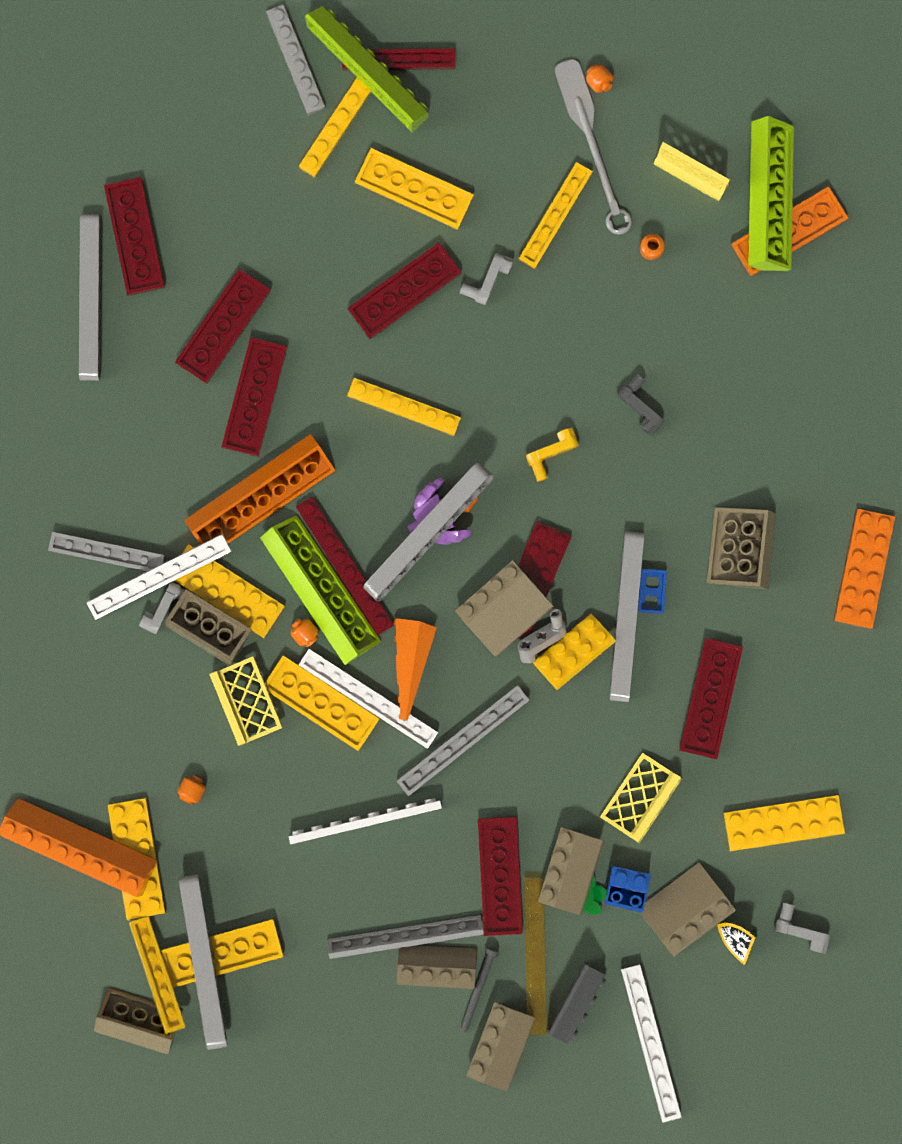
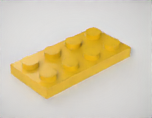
(574, 651)

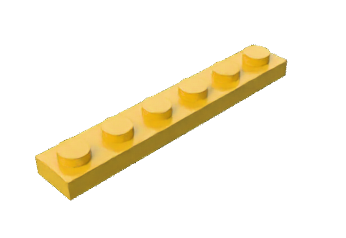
(335, 128)
(555, 215)
(404, 406)
(157, 975)

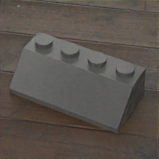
(575, 1003)

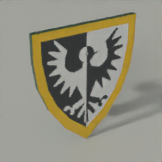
(737, 940)

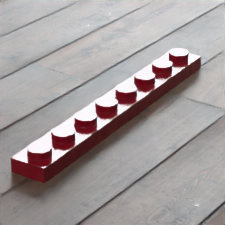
(344, 565)

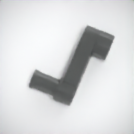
(627, 394)

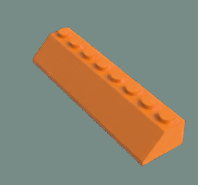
(261, 492)
(78, 847)

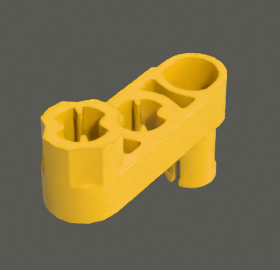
(567, 442)

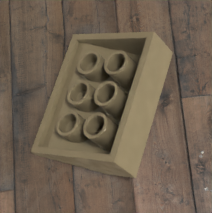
(741, 548)
(504, 608)
(686, 909)

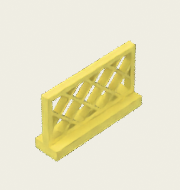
(691, 171)
(230, 707)
(654, 808)

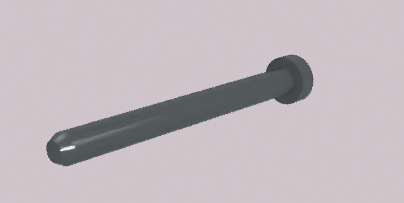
(478, 988)

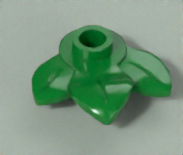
(595, 895)

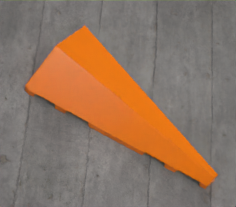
(413, 647)

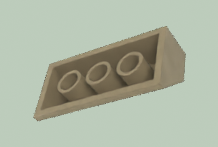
(208, 627)
(571, 871)
(437, 966)
(133, 1021)
(501, 1046)

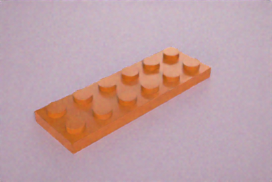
(809, 221)
(864, 569)

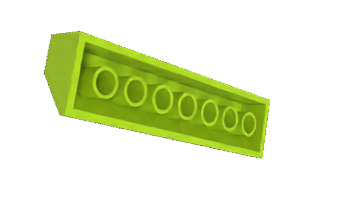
(366, 68)
(771, 195)
(320, 589)

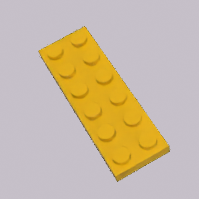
(414, 188)
(233, 596)
(321, 703)
(784, 823)
(133, 829)
(230, 952)

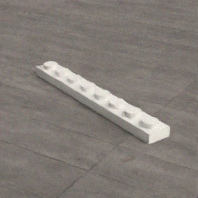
(159, 576)
(367, 698)
(357, 822)
(651, 1043)

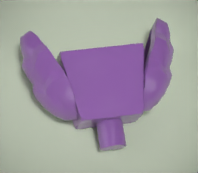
(425, 503)

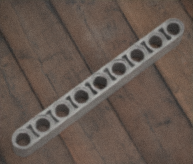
(89, 297)
(428, 531)
(626, 616)
(203, 962)

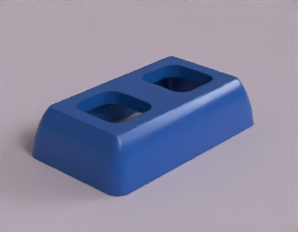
(658, 592)

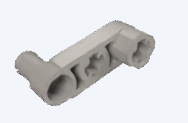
(499, 264)
(153, 622)
(551, 633)
(819, 940)

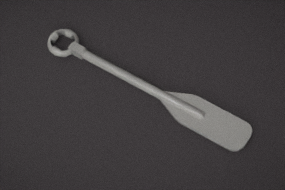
(582, 113)

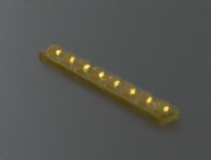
(535, 955)

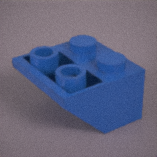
(627, 889)

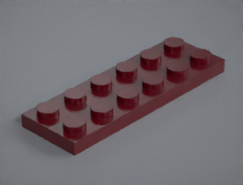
(134, 236)
(404, 291)
(222, 326)
(254, 397)
(543, 558)
(711, 698)
(500, 876)

